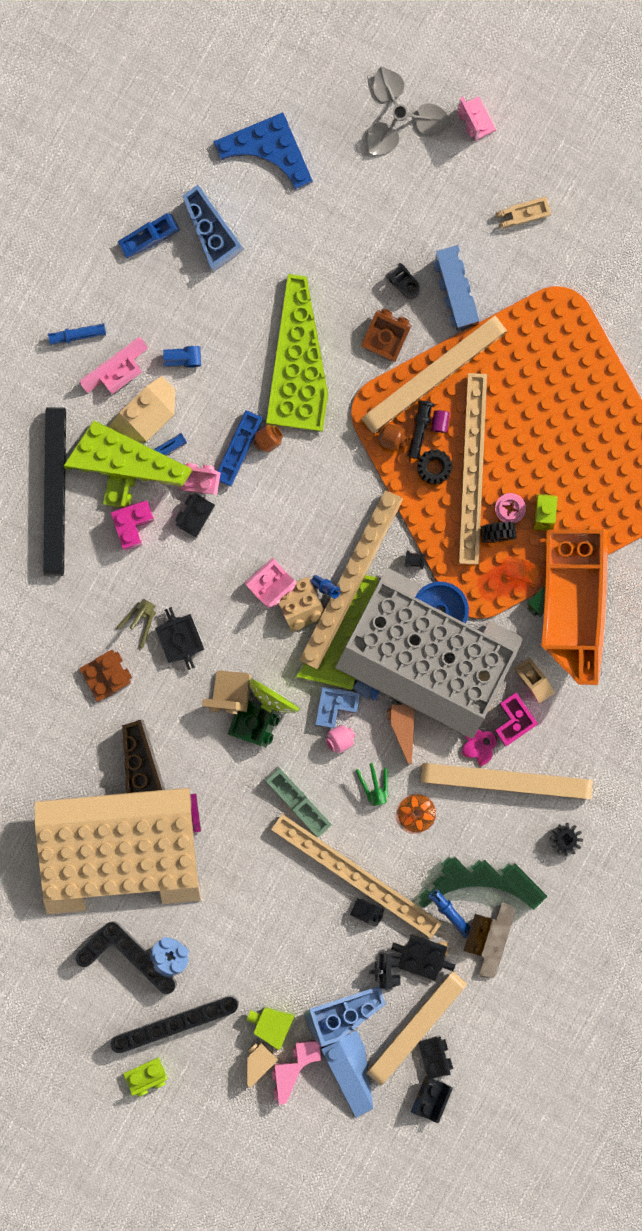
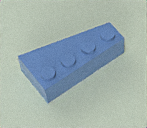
(456, 288)

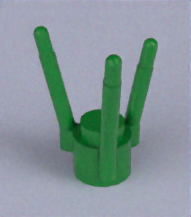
(378, 795)

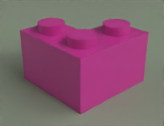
(127, 521)
(520, 720)

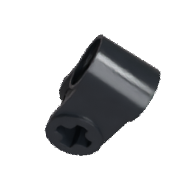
(401, 279)

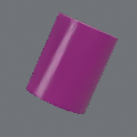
(440, 421)

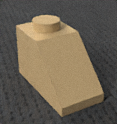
(534, 680)
(259, 1062)

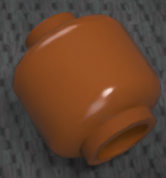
(392, 437)
(268, 438)

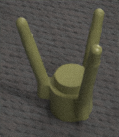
(143, 609)

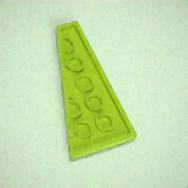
(120, 456)
(326, 672)

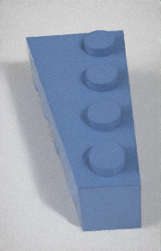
(214, 233)

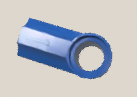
(188, 357)

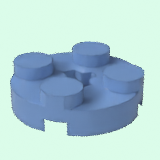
(176, 950)

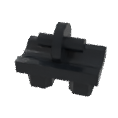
(383, 971)

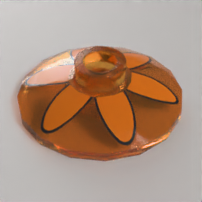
(413, 803)

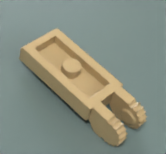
(525, 212)

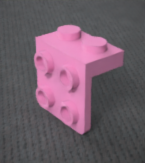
(270, 583)

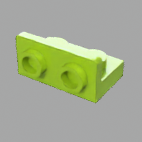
(118, 492)
(146, 1076)

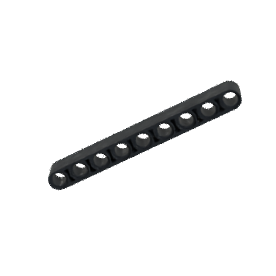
(54, 491)

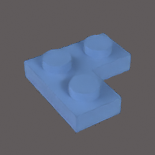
(332, 701)

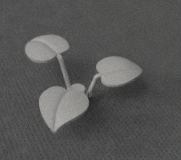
(381, 137)

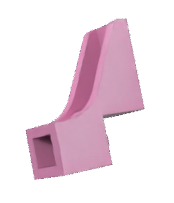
(287, 1072)

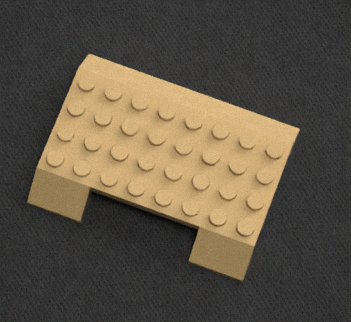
(116, 848)

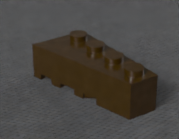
(140, 762)

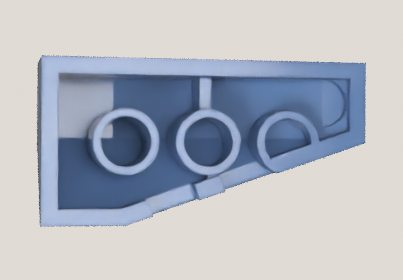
(338, 1018)
(349, 1067)

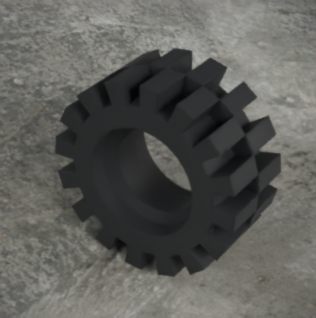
(434, 455)
(498, 532)

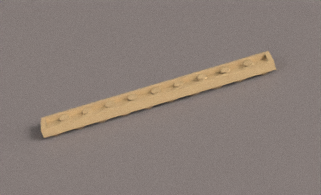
(473, 469)
(351, 579)
(356, 876)

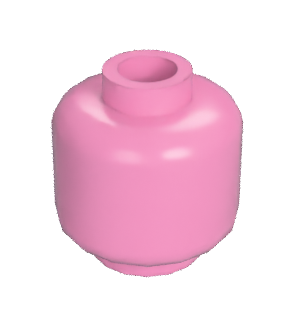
(340, 739)

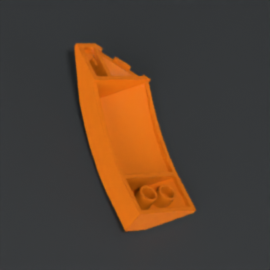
(576, 601)

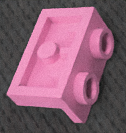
(202, 480)

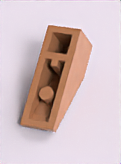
(403, 726)

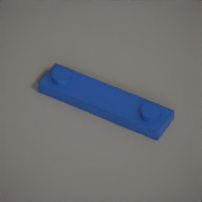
(239, 447)

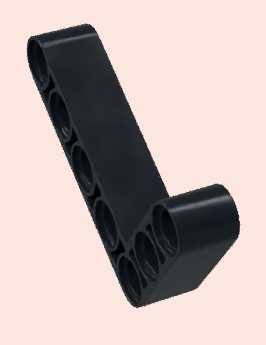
(129, 953)

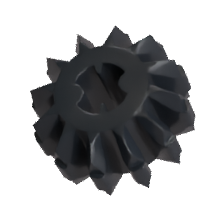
(571, 834)

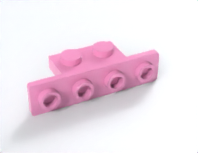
(116, 370)

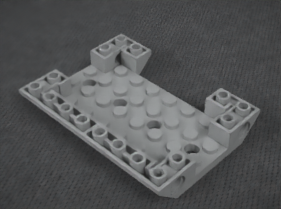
(419, 673)

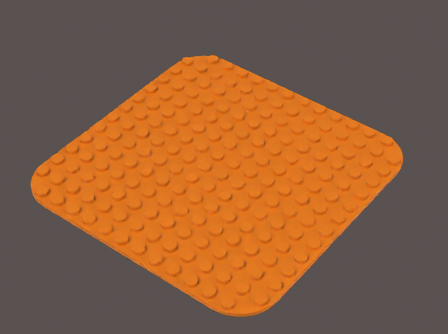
(554, 425)

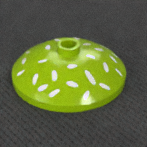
(271, 699)

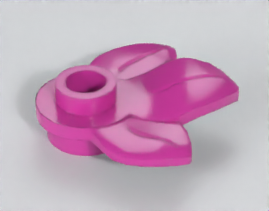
(477, 748)

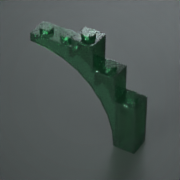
(484, 875)

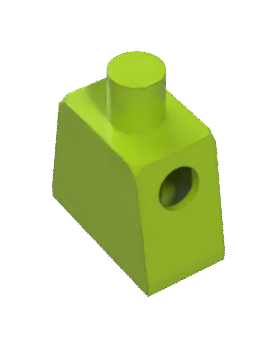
(545, 512)
(271, 1025)

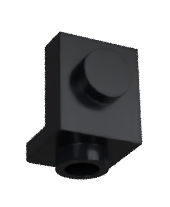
(367, 912)

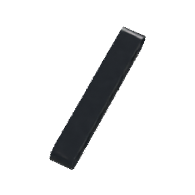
(164, 1023)

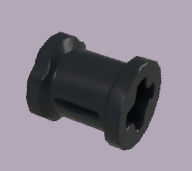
(414, 560)

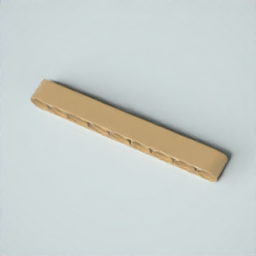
(434, 374)
(506, 781)

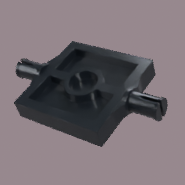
(179, 638)
(423, 957)

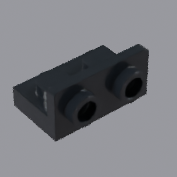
(194, 515)
(434, 1056)
(431, 1099)

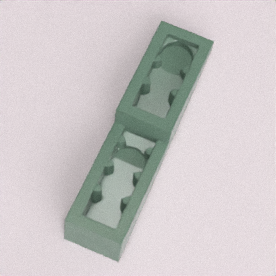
(297, 801)

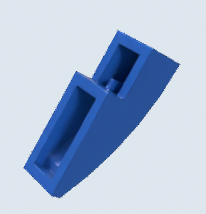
(149, 235)

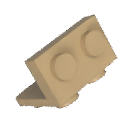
(301, 605)
(230, 692)

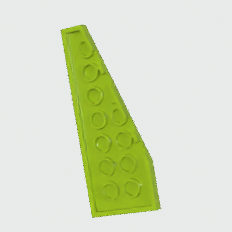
(299, 379)

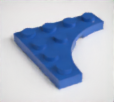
(269, 141)

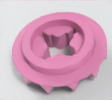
(506, 500)

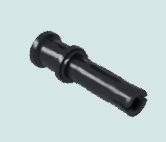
(421, 421)

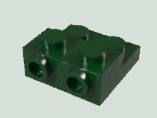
(254, 725)

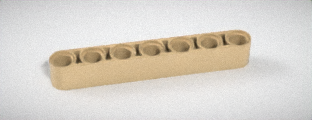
(416, 1028)

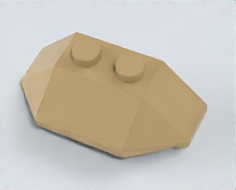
(146, 412)

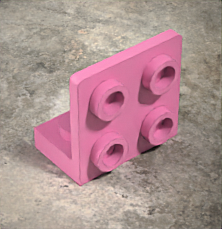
(475, 117)

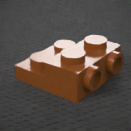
(386, 334)
(106, 675)

